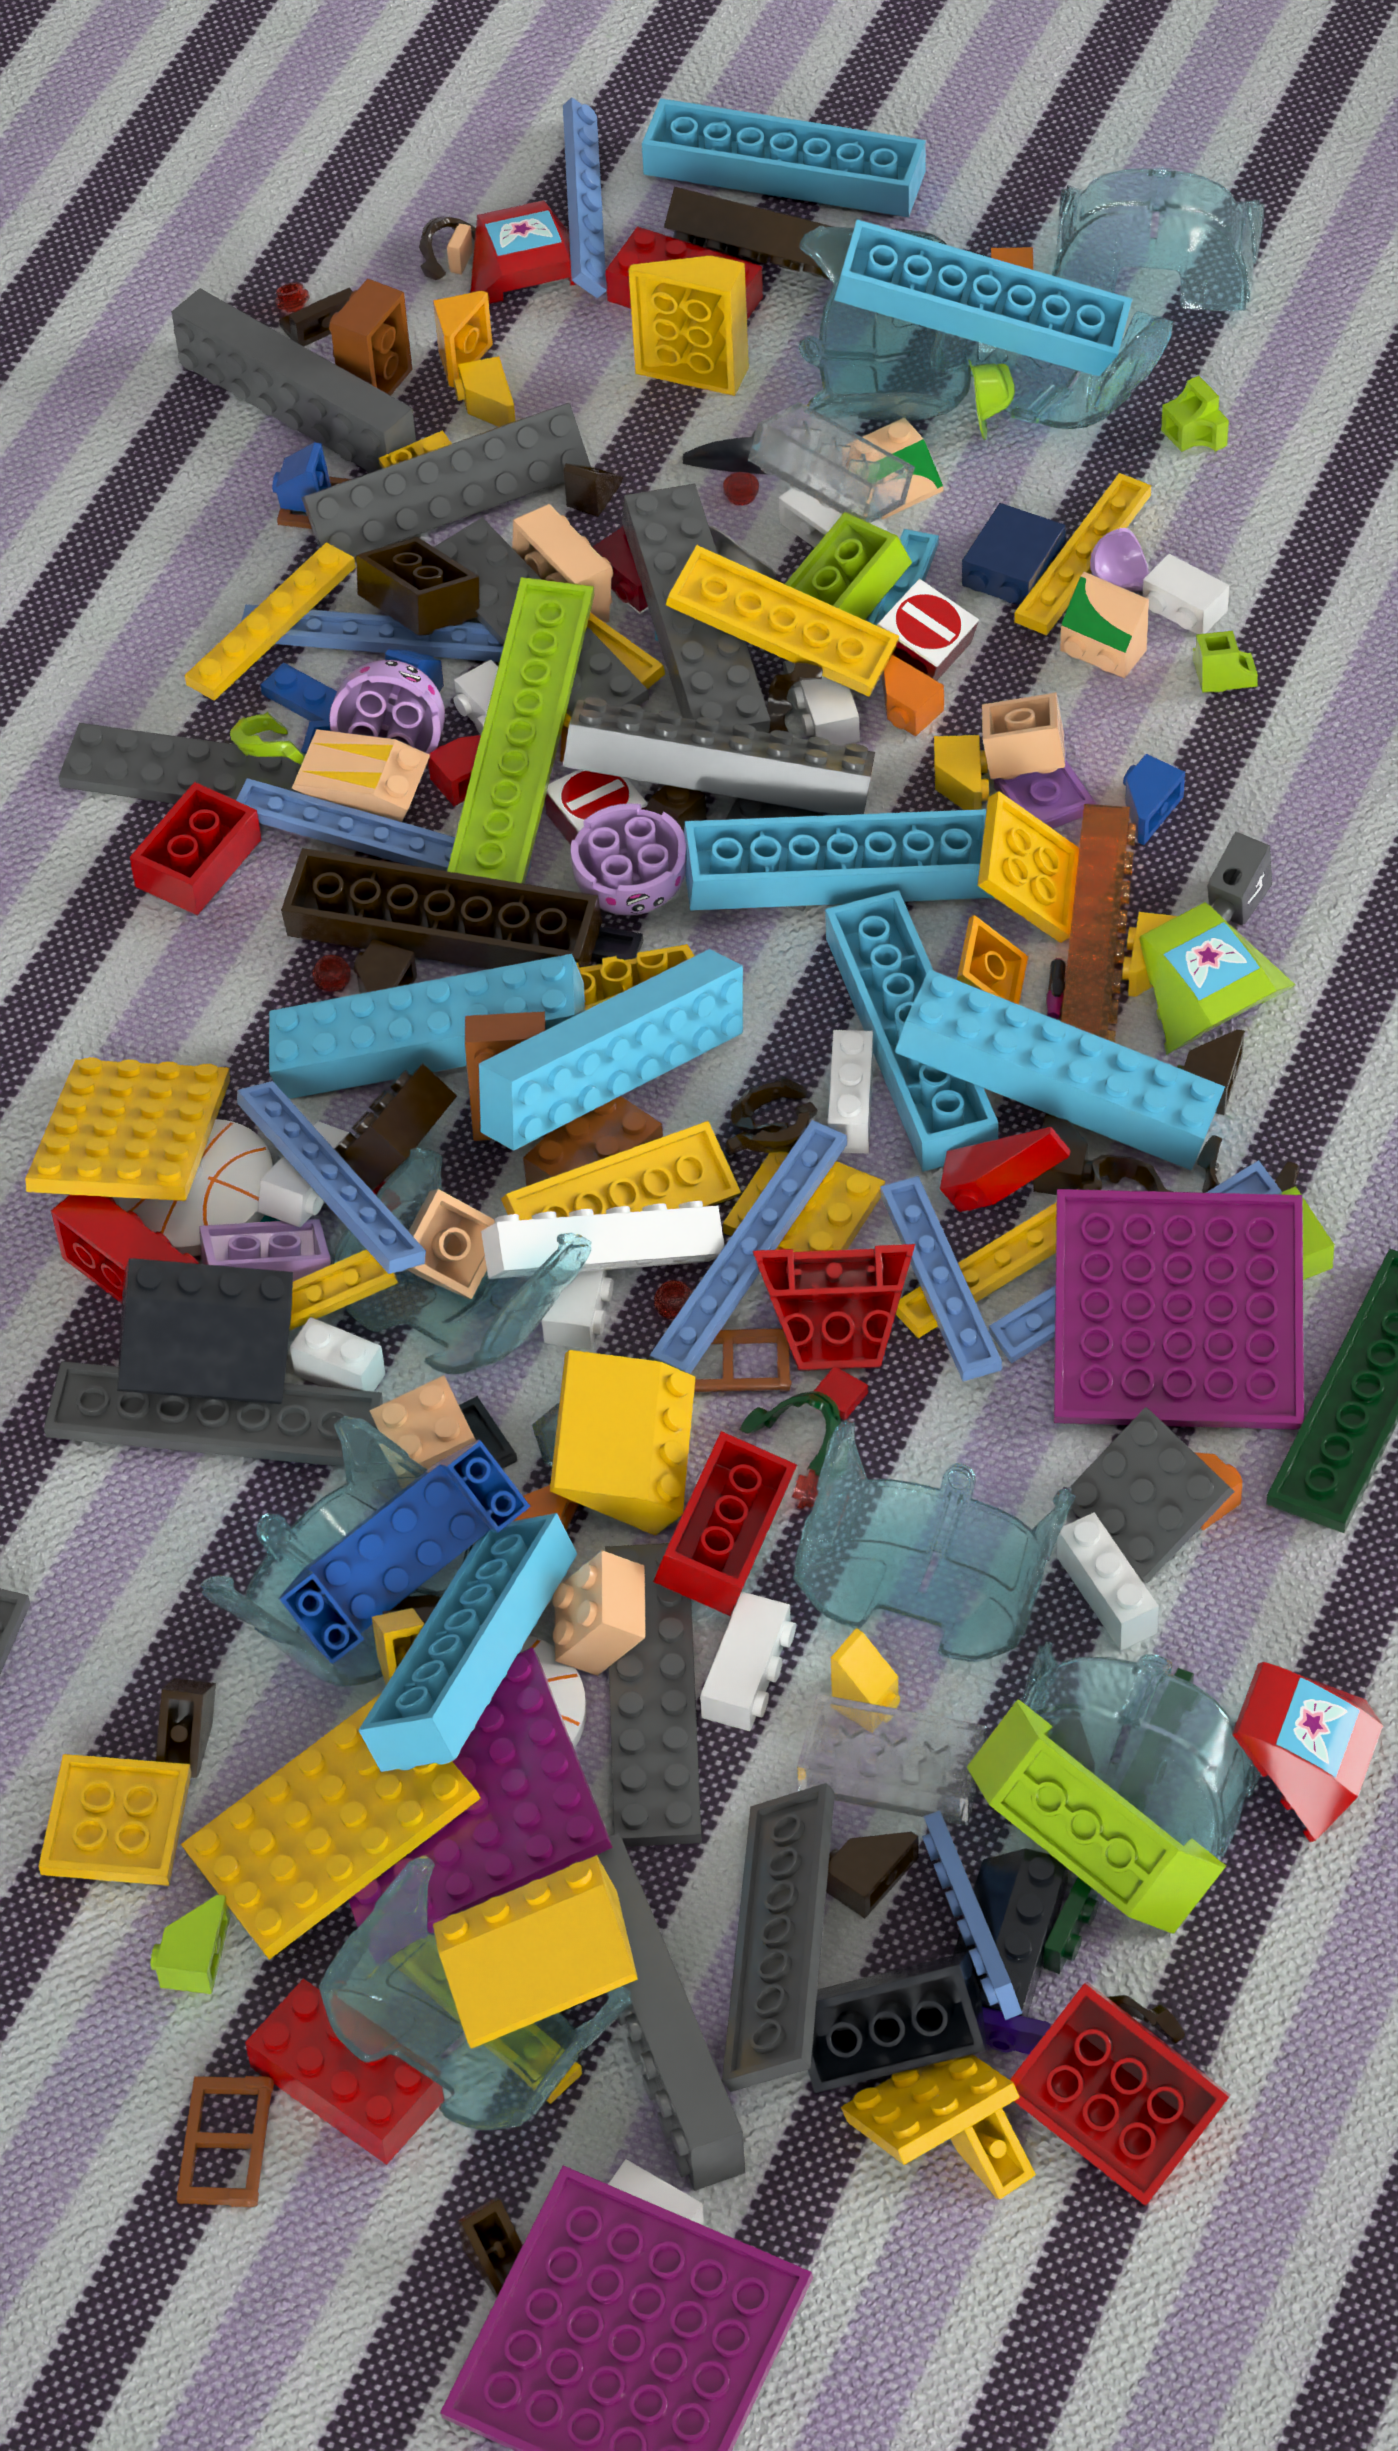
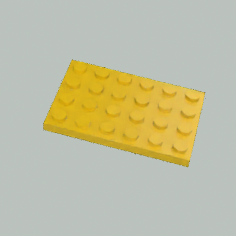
(128, 1129)
(321, 1832)

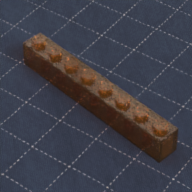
(1099, 920)

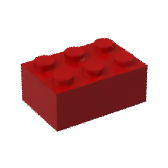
(195, 848)

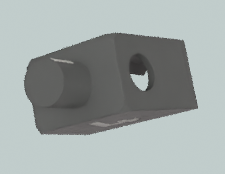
(1240, 878)

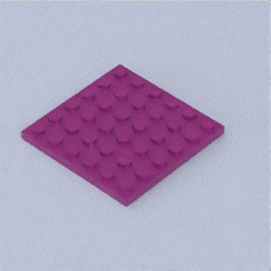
(1179, 1308)
(531, 1810)
(625, 2330)

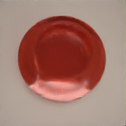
(291, 297)
(741, 488)
(331, 973)
(671, 1298)
(805, 1489)

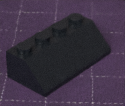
(1020, 1904)
(896, 2022)

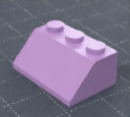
(266, 1246)

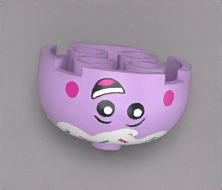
(391, 703)
(629, 858)

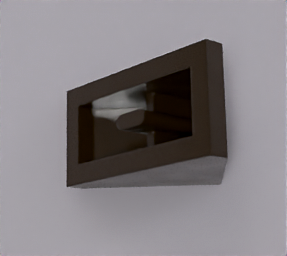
(589, 488)
(490, 2242)

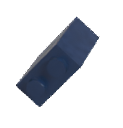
(1012, 553)

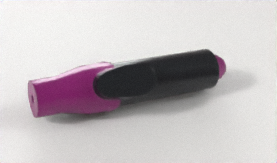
(1055, 994)

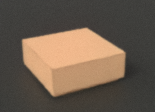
(460, 248)

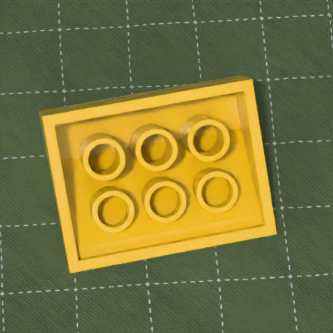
(691, 322)
(623, 1438)
(535, 1951)

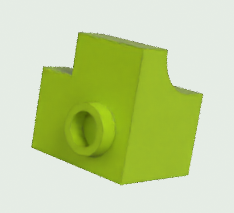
(1195, 418)
(1221, 664)

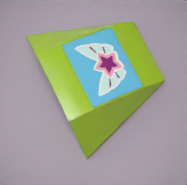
(1205, 974)

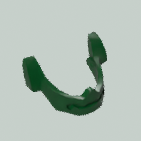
(760, 1418)

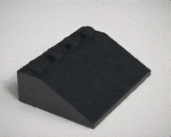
(204, 1331)

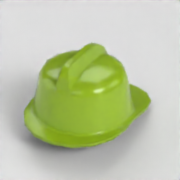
(992, 391)

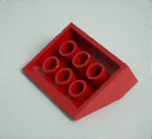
(1116, 2093)

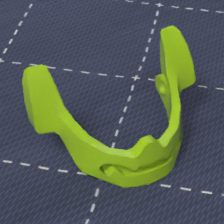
(251, 745)

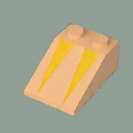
(362, 772)

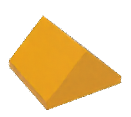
(462, 330)
(991, 962)

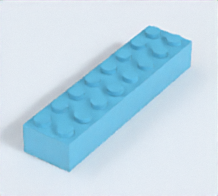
(784, 157)
(982, 299)
(833, 859)
(883, 973)
(400, 1027)
(610, 1049)
(1059, 1069)
(468, 1644)

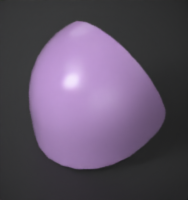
(1120, 560)

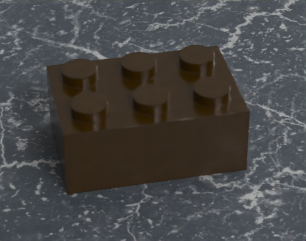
(418, 586)
(395, 1126)

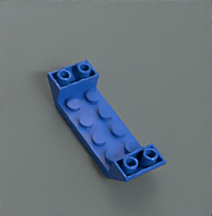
(401, 1547)

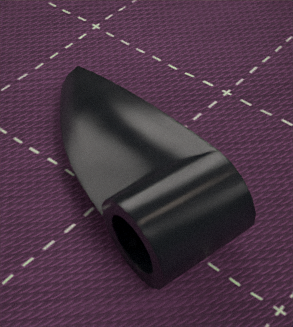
(724, 455)

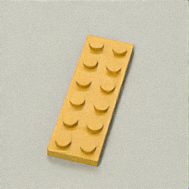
(782, 620)
(663, 1171)

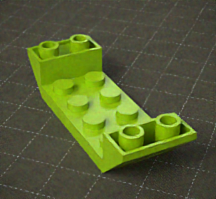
(1090, 1824)

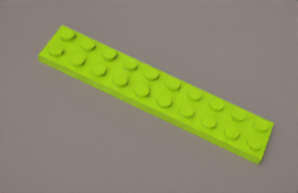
(522, 730)

